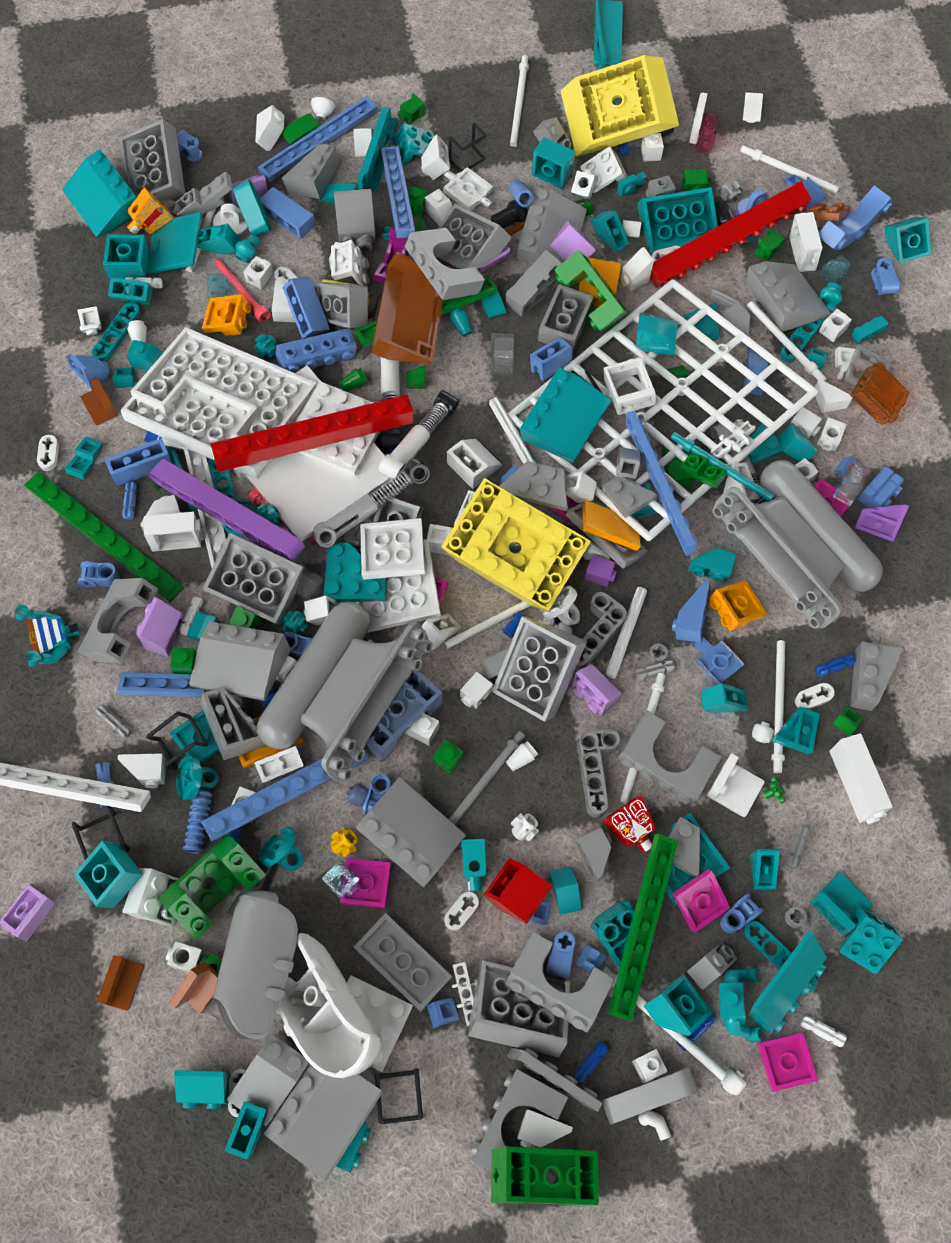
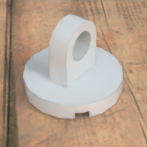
(233, 216)
(563, 605)

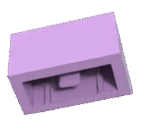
(159, 627)
(595, 689)

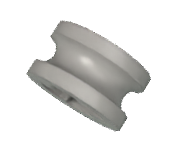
(365, 245)
(654, 648)
(791, 911)

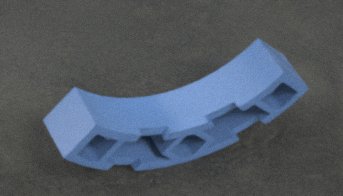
(856, 223)

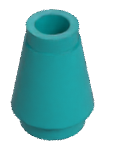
(460, 321)

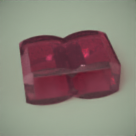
(707, 133)

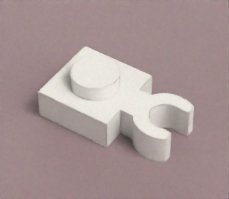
(842, 360)

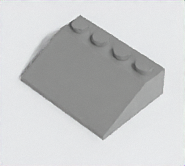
(153, 161)
(544, 221)
(475, 236)
(785, 294)
(254, 579)
(239, 660)
(538, 668)
(410, 831)
(512, 1018)
(322, 1118)

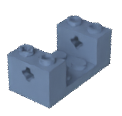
(416, 698)

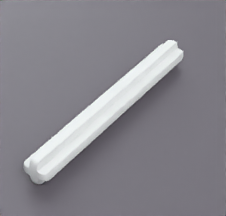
(511, 430)
(626, 633)

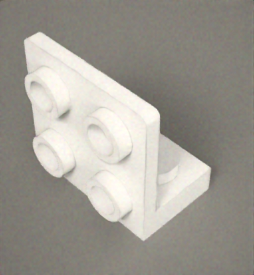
(606, 168)
(348, 261)
(735, 787)

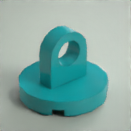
(191, 780)
(278, 848)

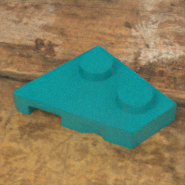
(767, 449)
(799, 731)

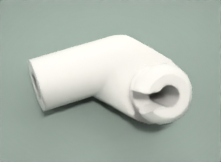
(656, 1120)

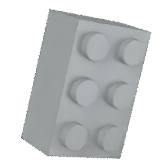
(566, 316)

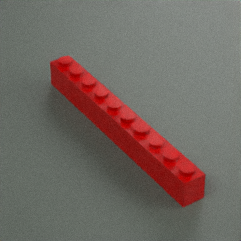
(729, 234)
(312, 433)

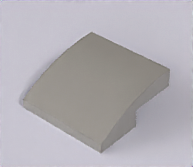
(860, 361)

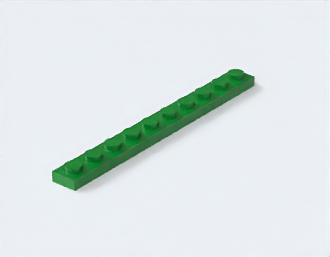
(103, 536)

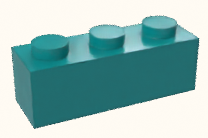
(869, 329)

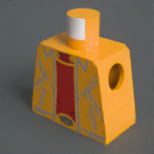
(148, 213)

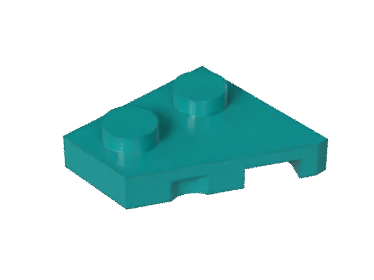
(706, 325)

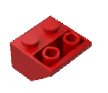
(517, 891)

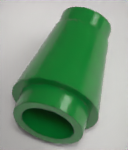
(353, 380)

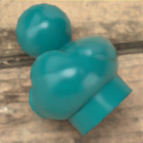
(245, 248)
(831, 296)

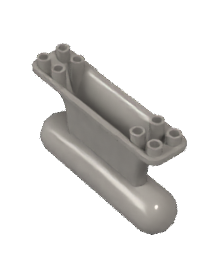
(800, 541)
(342, 687)

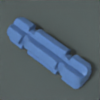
(129, 500)

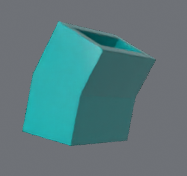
(199, 625)

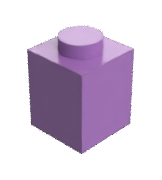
(600, 571)

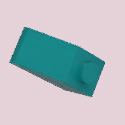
(610, 230)
(143, 355)
(723, 699)
(246, 1131)

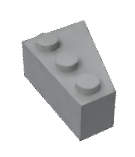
(313, 172)
(534, 284)
(872, 673)
(229, 724)

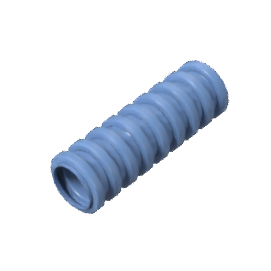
(521, 193)
(195, 828)

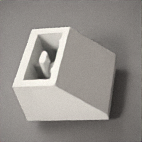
(472, 461)
(144, 895)

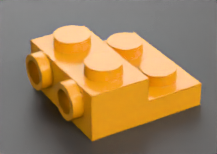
(226, 315)
(737, 605)

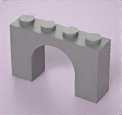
(447, 282)
(100, 641)
(639, 755)
(577, 1007)
(520, 1091)

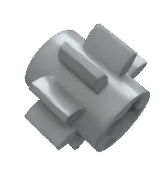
(732, 191)

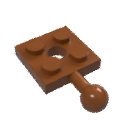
(827, 212)

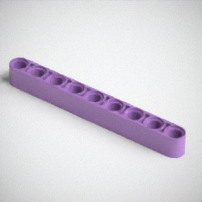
(226, 510)

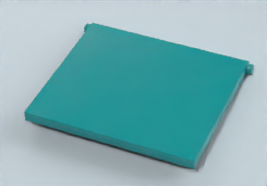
(175, 244)

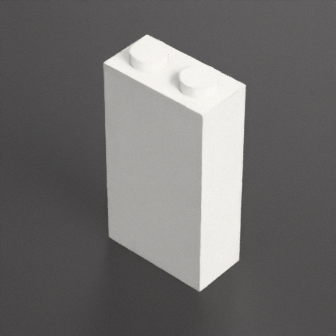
(861, 779)

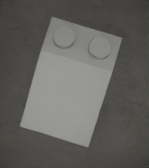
(354, 215)
(343, 303)
(397, 509)
(269, 1077)

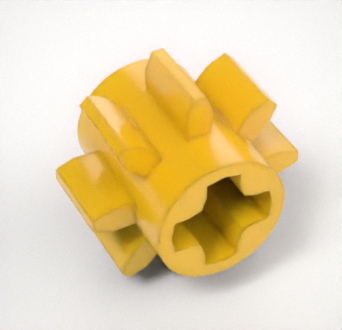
(343, 842)

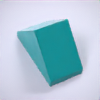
(796, 444)
(764, 868)
(565, 890)

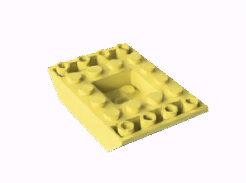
(644, 109)
(495, 522)

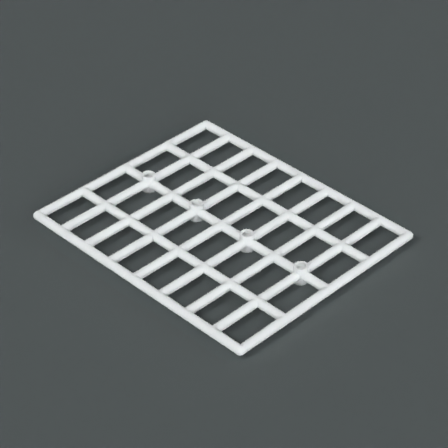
(681, 389)

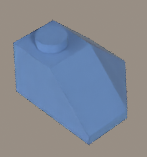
(89, 368)

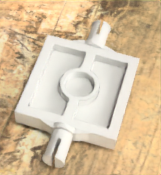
(468, 189)

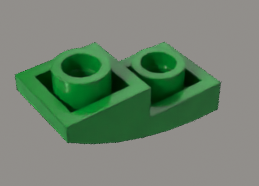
(300, 128)
(703, 471)

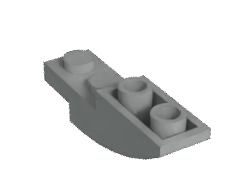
(204, 200)

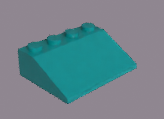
(99, 194)
(677, 217)
(564, 416)
(788, 984)

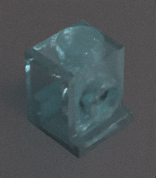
(835, 269)
(216, 285)
(333, 880)

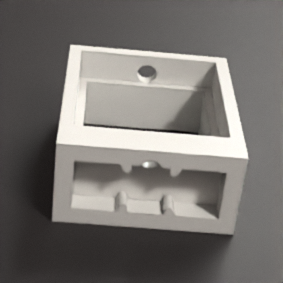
(805, 242)
(635, 400)
(173, 531)

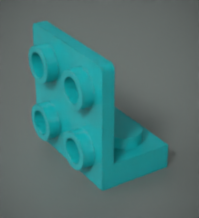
(411, 141)
(838, 903)
(871, 941)

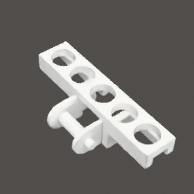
(742, 439)
(468, 986)

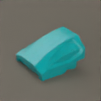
(656, 334)
(613, 929)

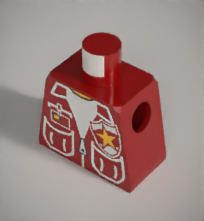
(632, 824)

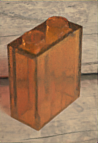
(880, 394)

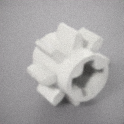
(524, 827)

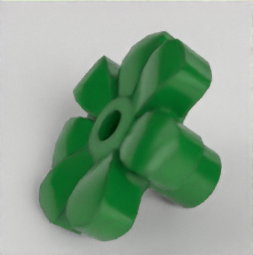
(775, 790)

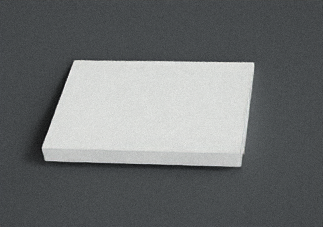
(214, 393)
(311, 490)

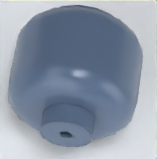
(357, 795)

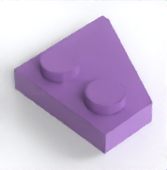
(882, 520)

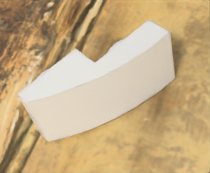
(752, 107)

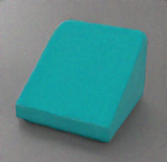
(818, 357)
(123, 379)

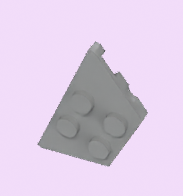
(538, 485)

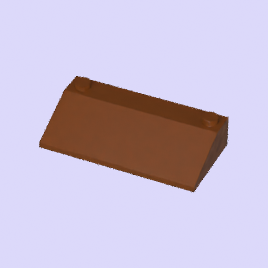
(407, 314)

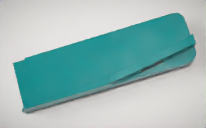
(608, 33)
(373, 164)

